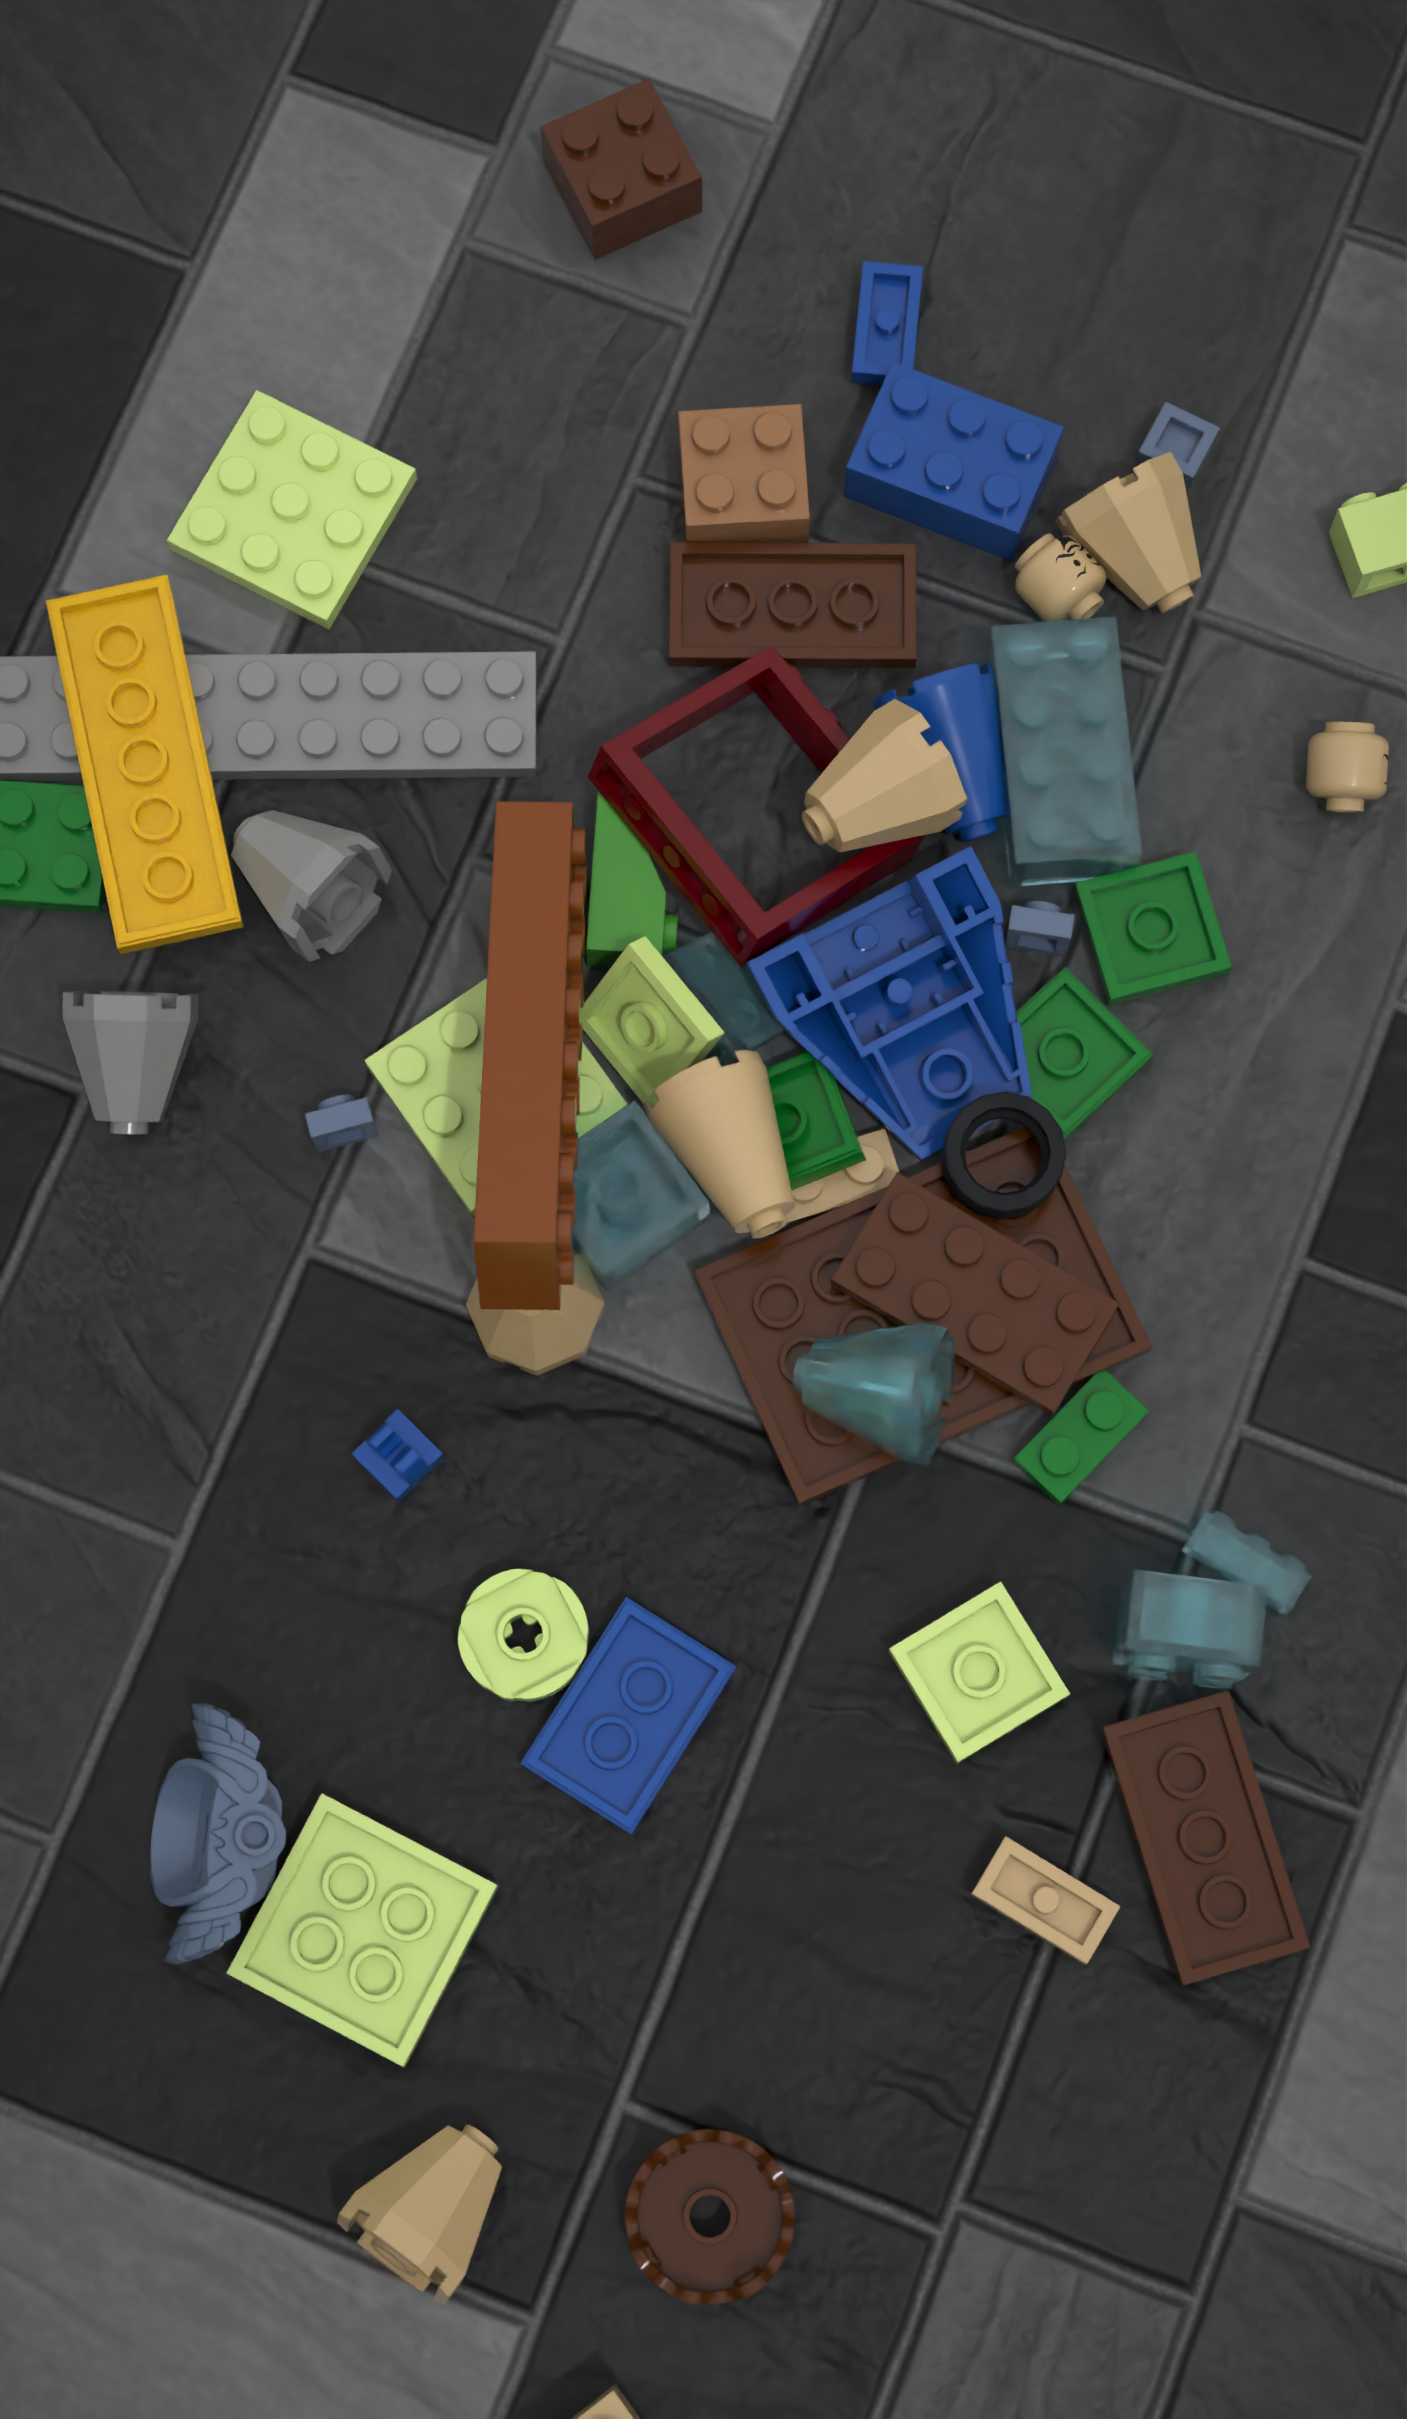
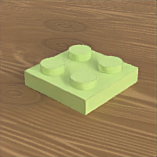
(647, 1020)
(978, 1672)

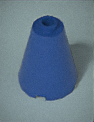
(964, 716)

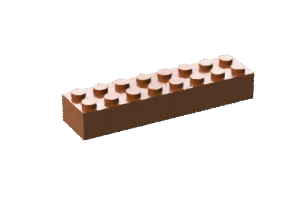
(531, 1058)

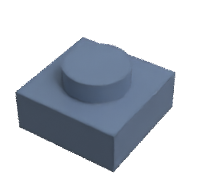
(1182, 434)
(1039, 928)
(341, 1122)

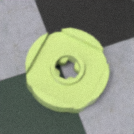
(487, 1624)

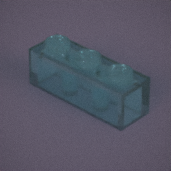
(1247, 1560)

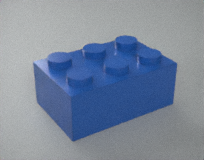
(952, 461)

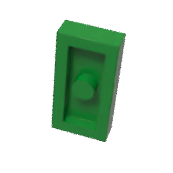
(1080, 1436)

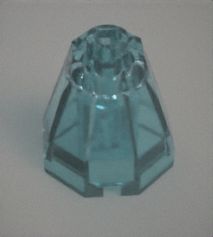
(883, 1386)

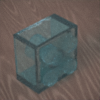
(631, 1197)
(1189, 1628)

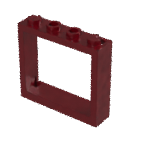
(686, 853)

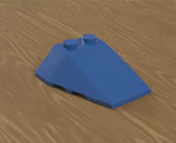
(907, 1000)

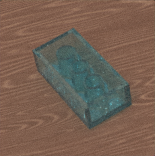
(1064, 751)

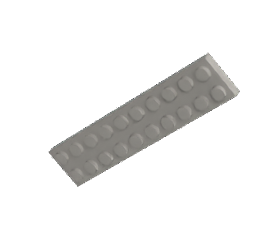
(310, 716)

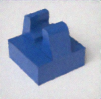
(397, 1455)

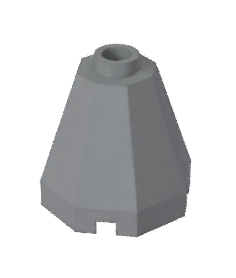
(311, 878)
(129, 1051)

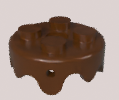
(701, 2266)

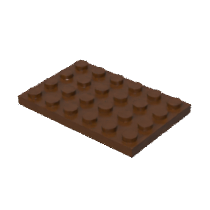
(780, 1300)

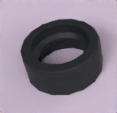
(1014, 1108)

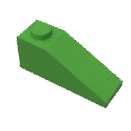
(624, 894)

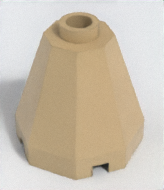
(1140, 533)
(885, 785)
(542, 1338)
(428, 2209)

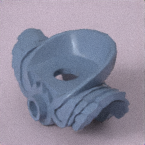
(215, 1835)

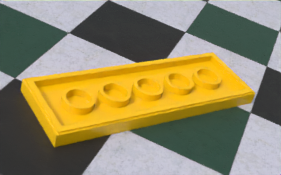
(144, 764)

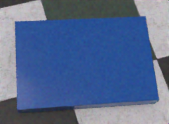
(628, 1716)

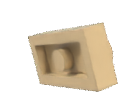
(846, 1184)
(1045, 1900)

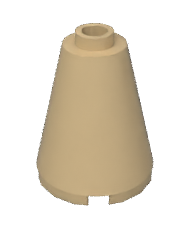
(728, 1139)

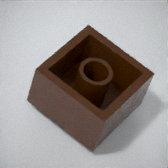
(622, 168)

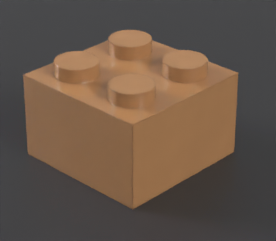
(744, 474)

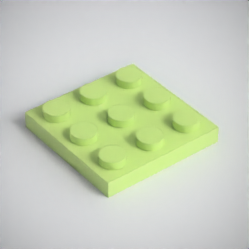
(292, 509)
(437, 1084)
(362, 1930)

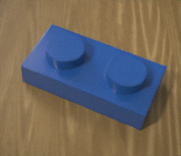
(886, 320)

